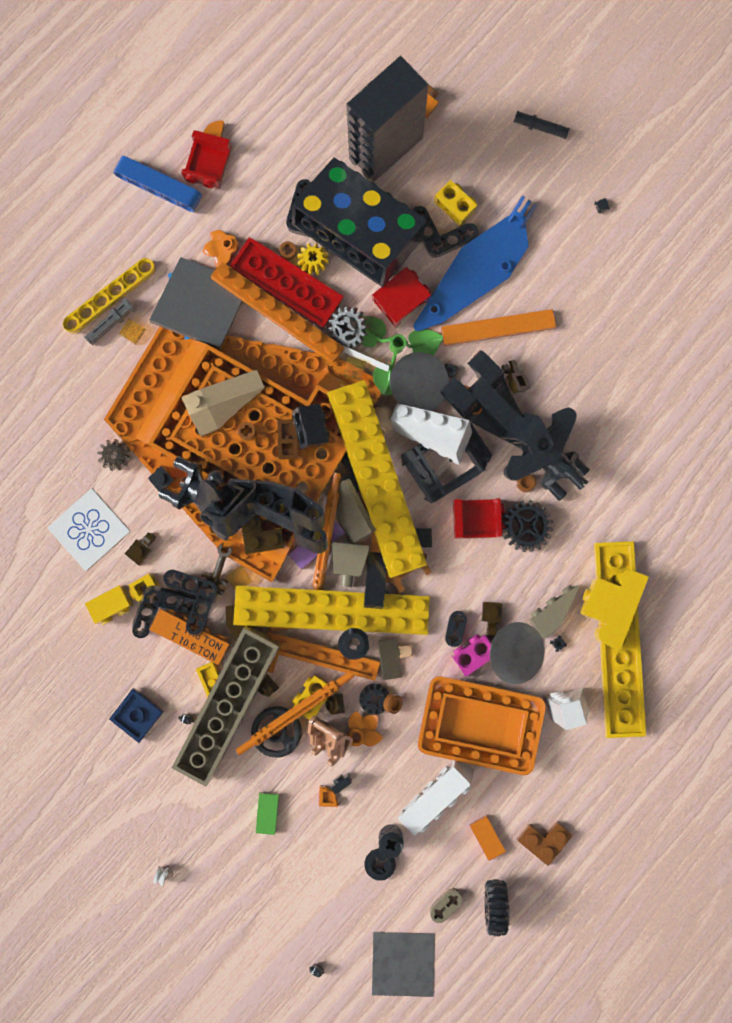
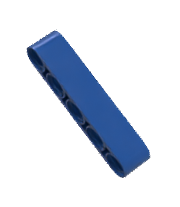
(157, 184)

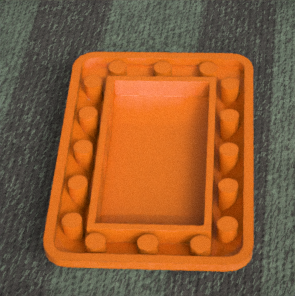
(481, 725)

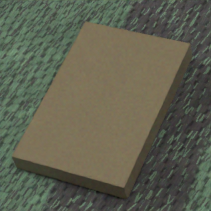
(352, 513)

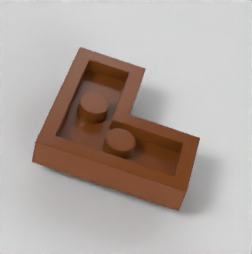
(547, 846)

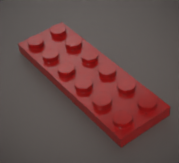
(287, 283)

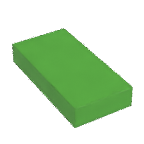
(267, 813)

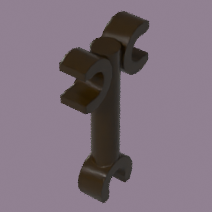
(218, 569)

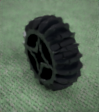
(533, 532)
(496, 908)

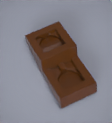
(287, 439)

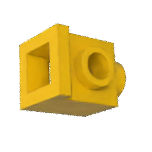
(136, 586)

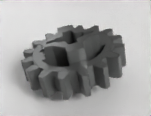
(355, 323)

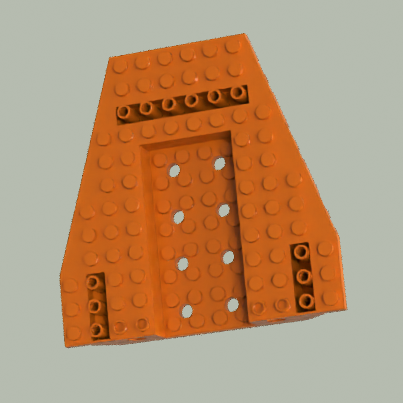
(158, 427)

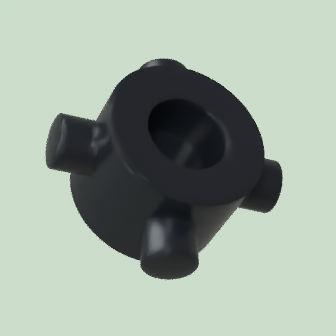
(602, 205)
(451, 370)
(558, 643)
(186, 719)
(316, 970)

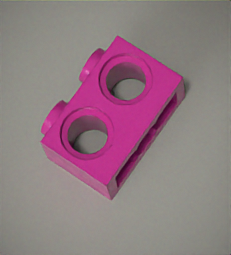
(476, 659)

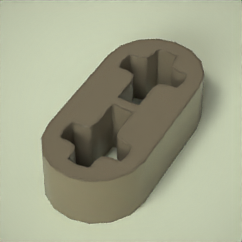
(442, 902)

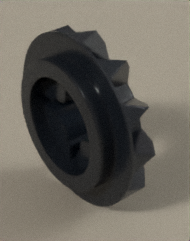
(365, 696)
(378, 873)

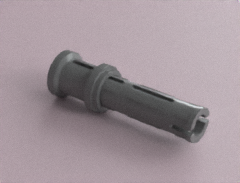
(117, 315)

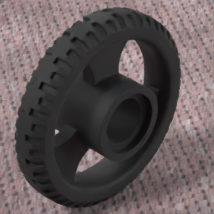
(289, 743)

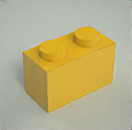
(109, 604)

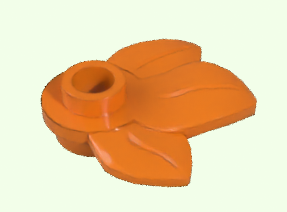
(218, 249)
(365, 728)

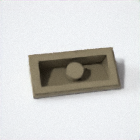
(390, 659)

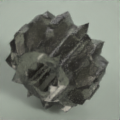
(120, 458)

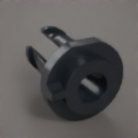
(346, 638)

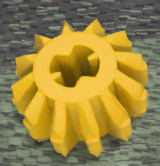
(314, 265)

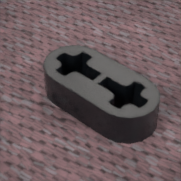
(460, 629)

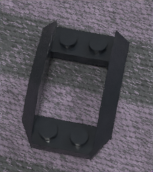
(426, 477)

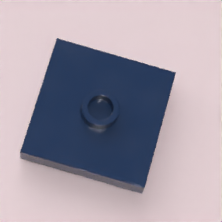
(136, 715)

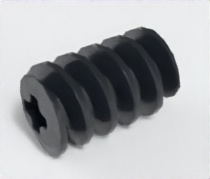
(394, 846)

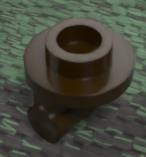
(268, 686)
(335, 704)

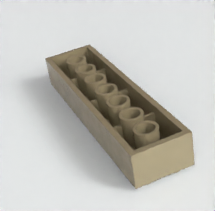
(226, 705)

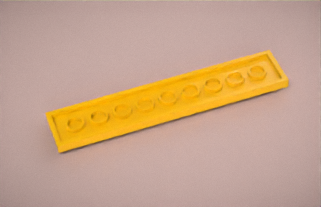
(377, 478)
(329, 610)
(621, 668)

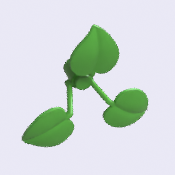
(421, 341)

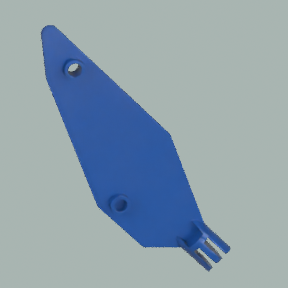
(479, 267)

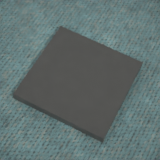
(196, 305)

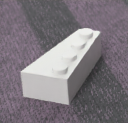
(433, 430)
(568, 708)
(436, 797)

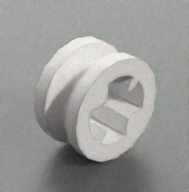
(161, 876)

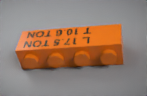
(174, 629)

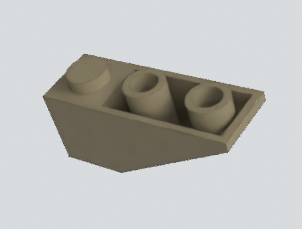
(552, 616)

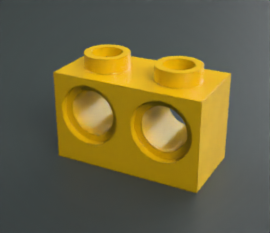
(451, 205)
(307, 692)

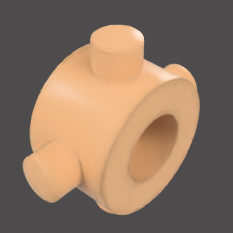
(405, 651)

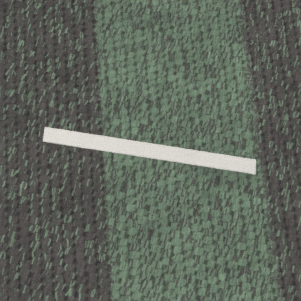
(365, 358)

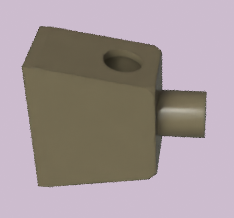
(349, 561)

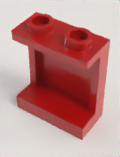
(207, 160)
(401, 296)
(478, 518)

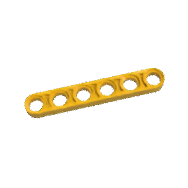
(106, 292)

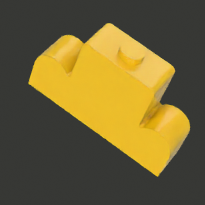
(614, 606)

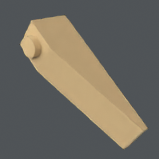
(219, 402)

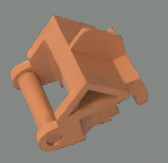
(327, 737)

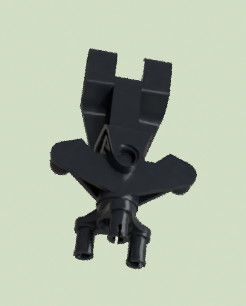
(503, 418)
(237, 502)

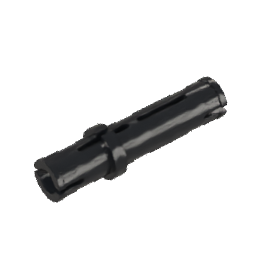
(534, 122)

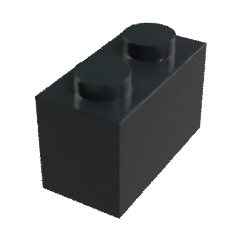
(310, 426)

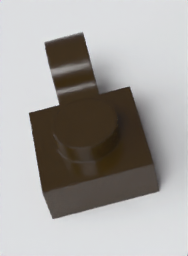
(516, 379)
(140, 550)
(491, 614)

